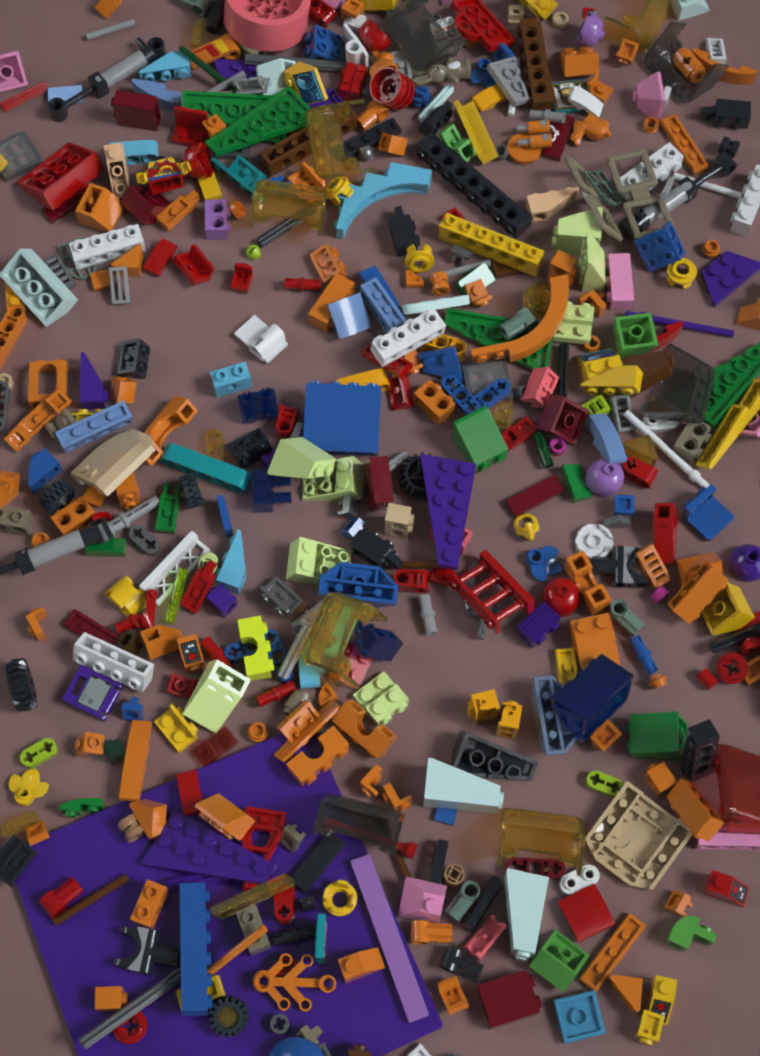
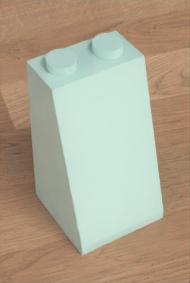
(460, 790)
(524, 908)

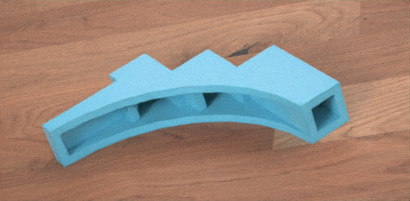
(397, 180)

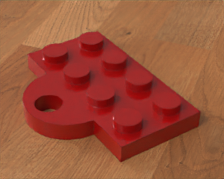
(479, 24)

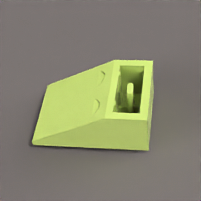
(591, 265)
(344, 480)
(312, 559)
(215, 695)

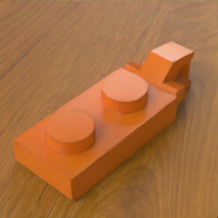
(177, 210)

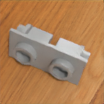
(254, 85)

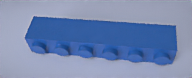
(194, 952)

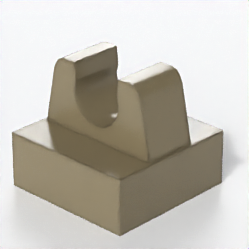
(291, 838)
(311, 1034)

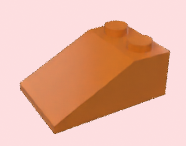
(592, 638)

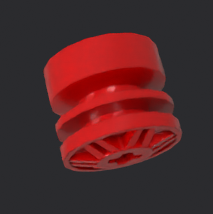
(392, 88)

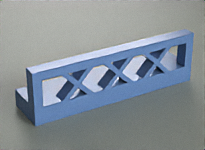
(381, 305)
(94, 427)

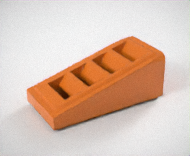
(659, 576)

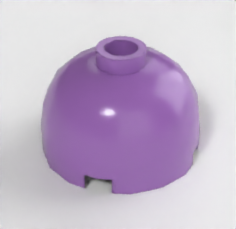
(590, 31)
(604, 478)

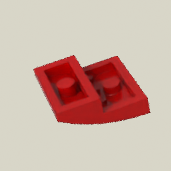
(586, 913)

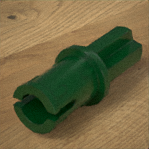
(543, 450)

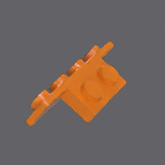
(302, 726)

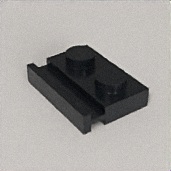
(15, 859)

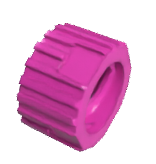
(557, 441)
(660, 595)

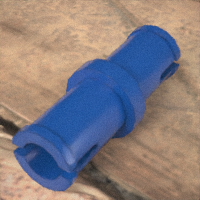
(643, 655)

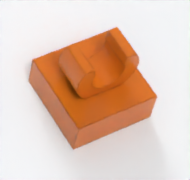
(678, 902)

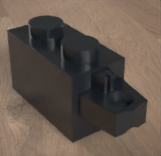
(728, 113)
(402, 232)
(375, 550)

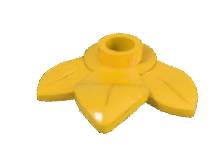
(29, 784)

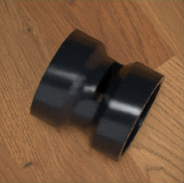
(726, 143)

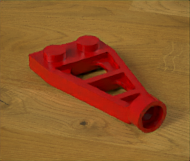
(267, 821)

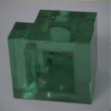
(115, 750)

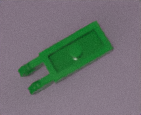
(168, 510)

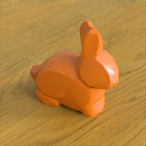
(380, 61)
(590, 127)

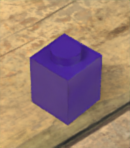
(221, 600)

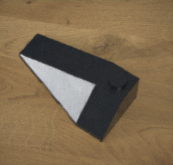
(490, 759)

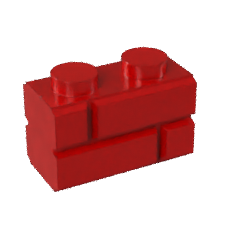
(352, 82)

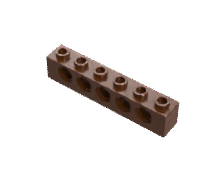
(535, 63)
(296, 148)

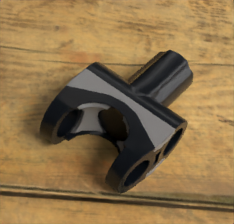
(620, 567)
(147, 951)

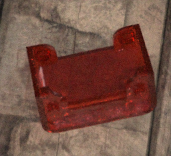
(738, 789)

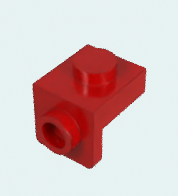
(242, 278)

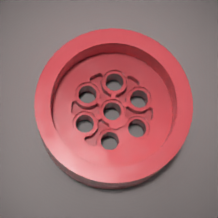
(267, 23)

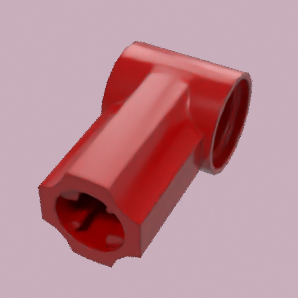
(57, 900)

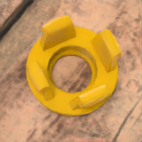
(337, 186)
(414, 256)
(681, 279)
(339, 886)

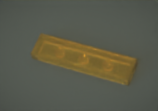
(252, 896)

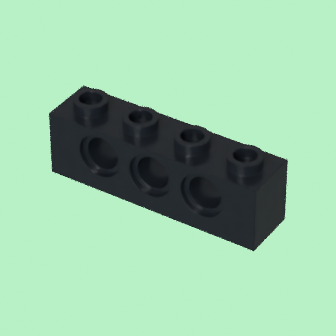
(700, 750)

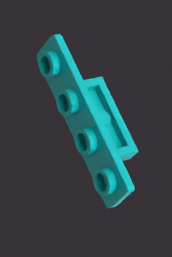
(241, 171)

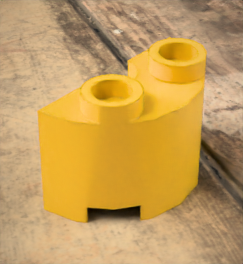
(126, 596)

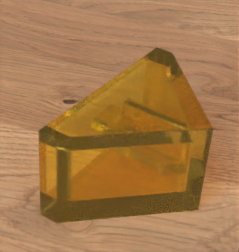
(641, 449)

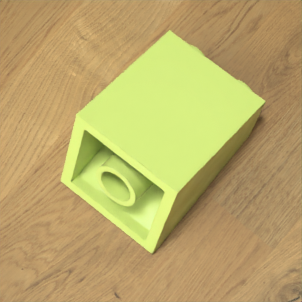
(573, 229)
(300, 460)

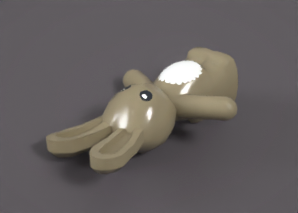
(438, 72)

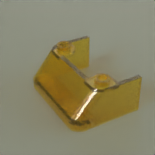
(639, 29)
(327, 140)
(290, 202)
(331, 635)
(542, 834)

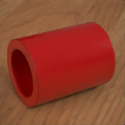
(707, 679)

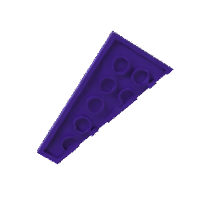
(448, 499)
(200, 851)

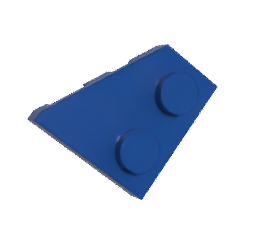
(442, 362)

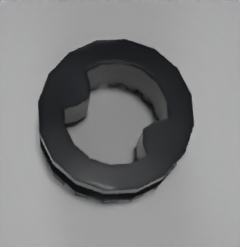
(307, 904)

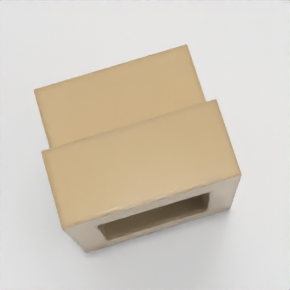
(515, 13)

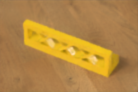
(476, 131)

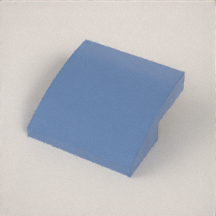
(349, 315)

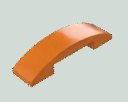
(732, 75)
(37, 418)

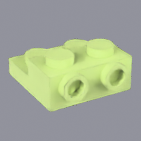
(576, 324)
(381, 699)

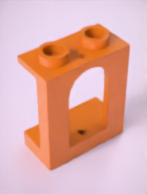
(58, 365)

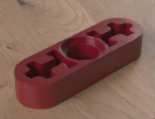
(550, 863)

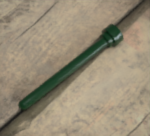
(205, 67)

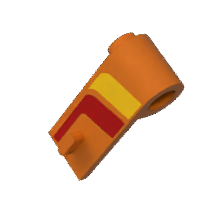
(220, 47)

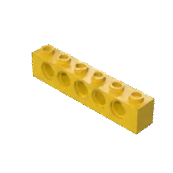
(491, 244)

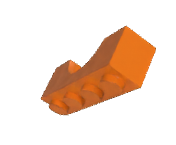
(175, 414)

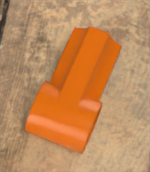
(374, 112)
(424, 932)

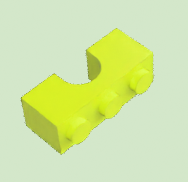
(258, 664)

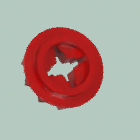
(728, 660)
(137, 1033)

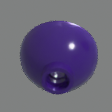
(744, 567)

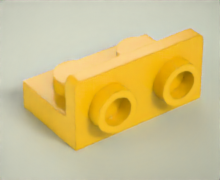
(176, 728)

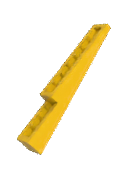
(731, 426)

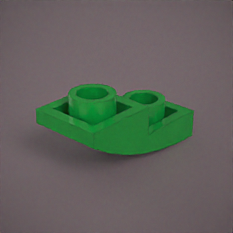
(76, 807)

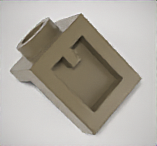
(63, 420)

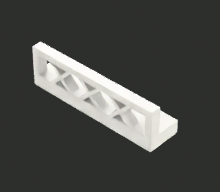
(167, 566)

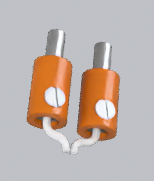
(537, 127)

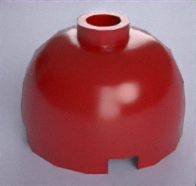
(372, 37)
(198, 158)
(561, 596)

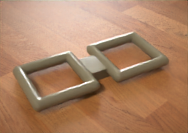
(639, 191)
(593, 200)

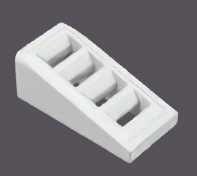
(716, 53)

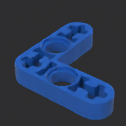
(475, 401)
(276, 646)

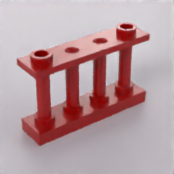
(500, 576)

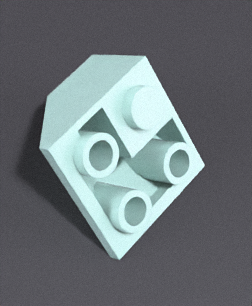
(274, 71)

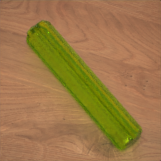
(176, 595)

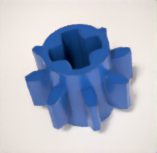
(421, 96)

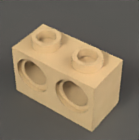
(398, 521)

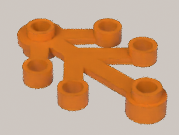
(290, 982)

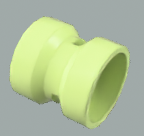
(205, 557)

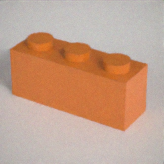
(336, 290)
(698, 592)
(694, 810)

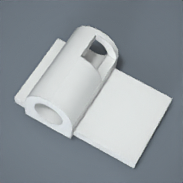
(354, 49)
(262, 340)

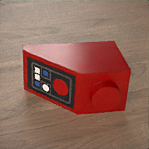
(726, 888)

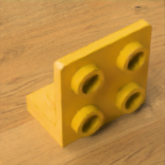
(540, 8)

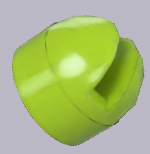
(256, 253)

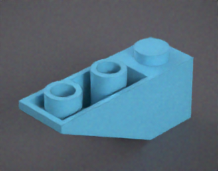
(169, 67)
(233, 570)

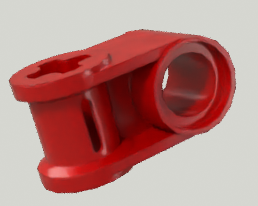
(322, 13)
(287, 419)
(640, 472)
(412, 580)
(285, 901)

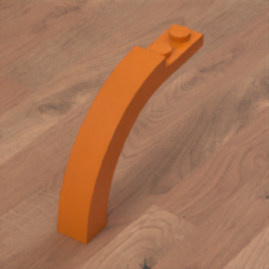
(538, 336)

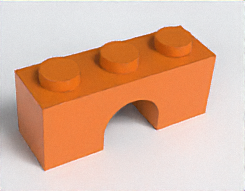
(8, 487)
(581, 574)
(350, 719)
(307, 769)

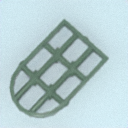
(605, 196)
(71, 257)

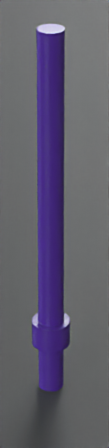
(688, 325)

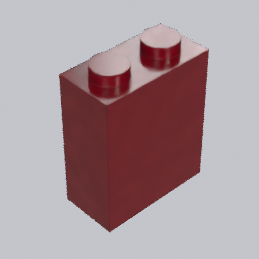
(136, 110)
(378, 482)
(509, 999)

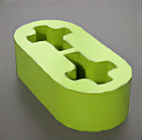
(36, 749)
(606, 779)

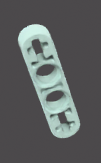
(436, 304)

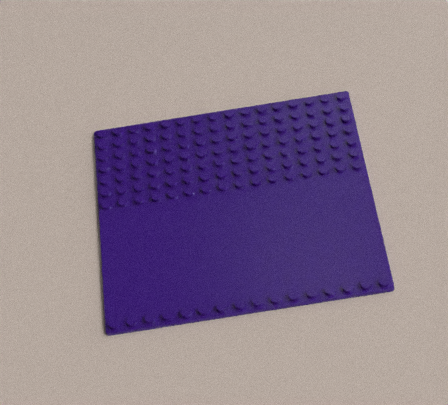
(84, 947)

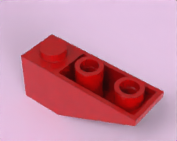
(665, 531)

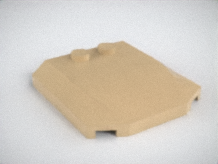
(114, 461)
(637, 838)

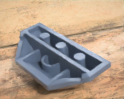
(551, 731)

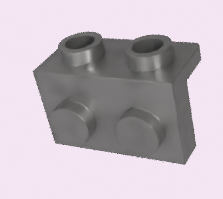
(281, 597)

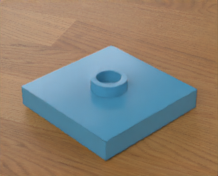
(579, 1016)

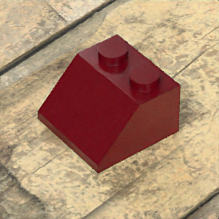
(143, 205)
(562, 418)

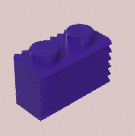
(538, 625)

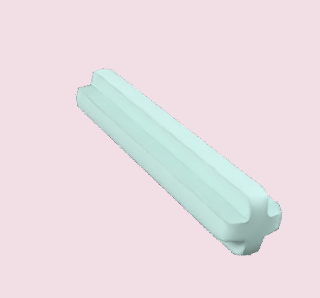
(438, 100)

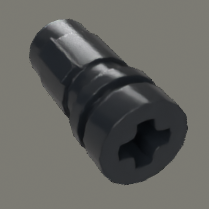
(215, 17)

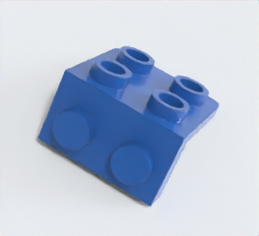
(324, 44)
(707, 513)

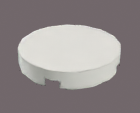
(594, 541)

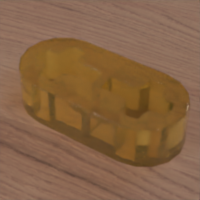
(197, 33)
(219, 446)
(19, 824)

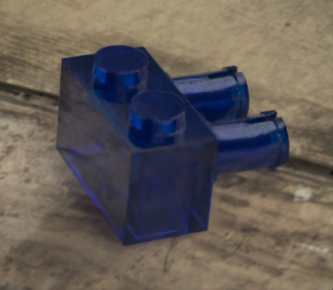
(258, 405)
(262, 490)
(376, 642)

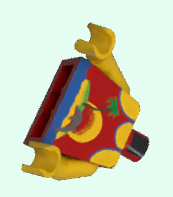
(164, 174)

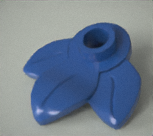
(481, 74)
(545, 565)

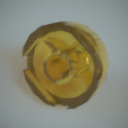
(537, 299)

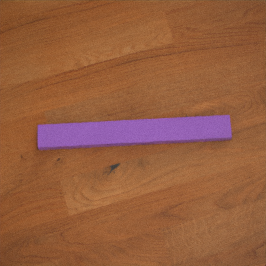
(389, 939)

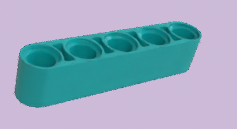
(205, 467)

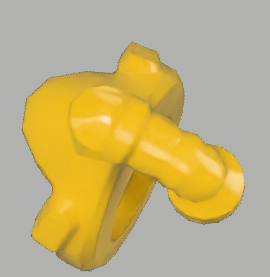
(529, 530)

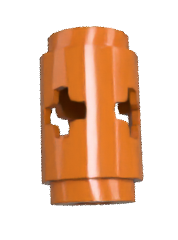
(689, 65)

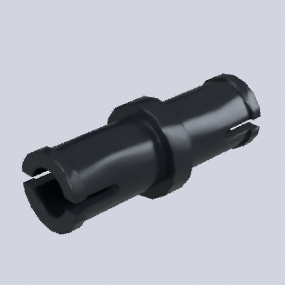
(294, 935)

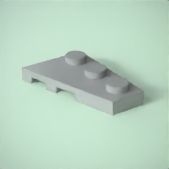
(508, 79)

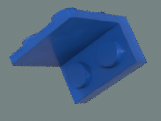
(660, 247)

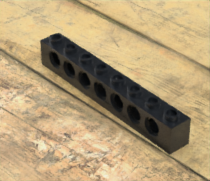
(451, 165)

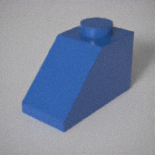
(42, 470)

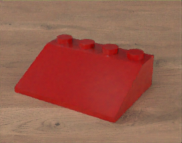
(61, 175)

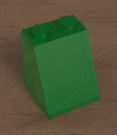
(479, 439)
(657, 736)

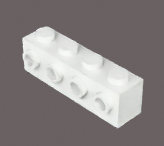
(663, 163)
(747, 205)
(105, 246)
(407, 337)
(113, 662)

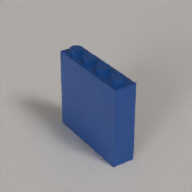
(343, 417)

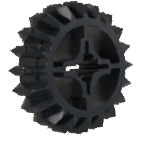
(410, 483)
(21, 684)

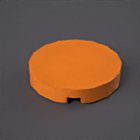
(522, 154)

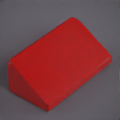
(400, 393)

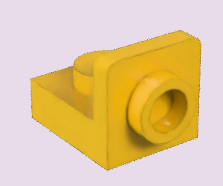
(650, 1028)

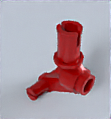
(144, 620)

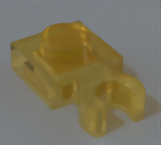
(503, 414)

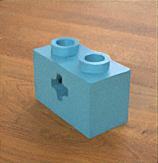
(231, 379)

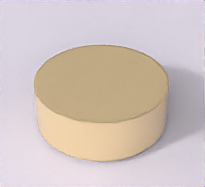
(560, 20)
(8, 379)

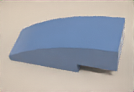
(166, 98)
(606, 438)

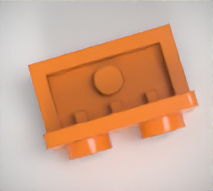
(307, 177)

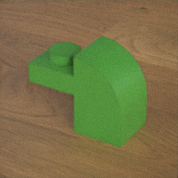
(461, 146)
(686, 929)

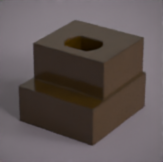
(129, 642)

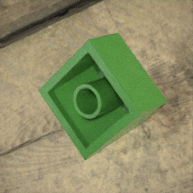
(634, 334)
(559, 961)

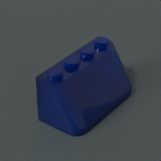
(592, 696)

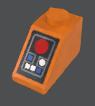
(191, 653)

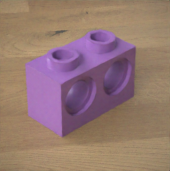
(215, 219)

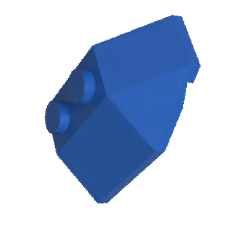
(360, 582)

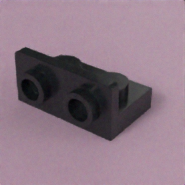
(437, 119)
(133, 358)
(250, 448)

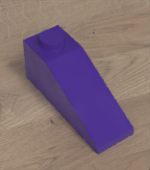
(91, 388)

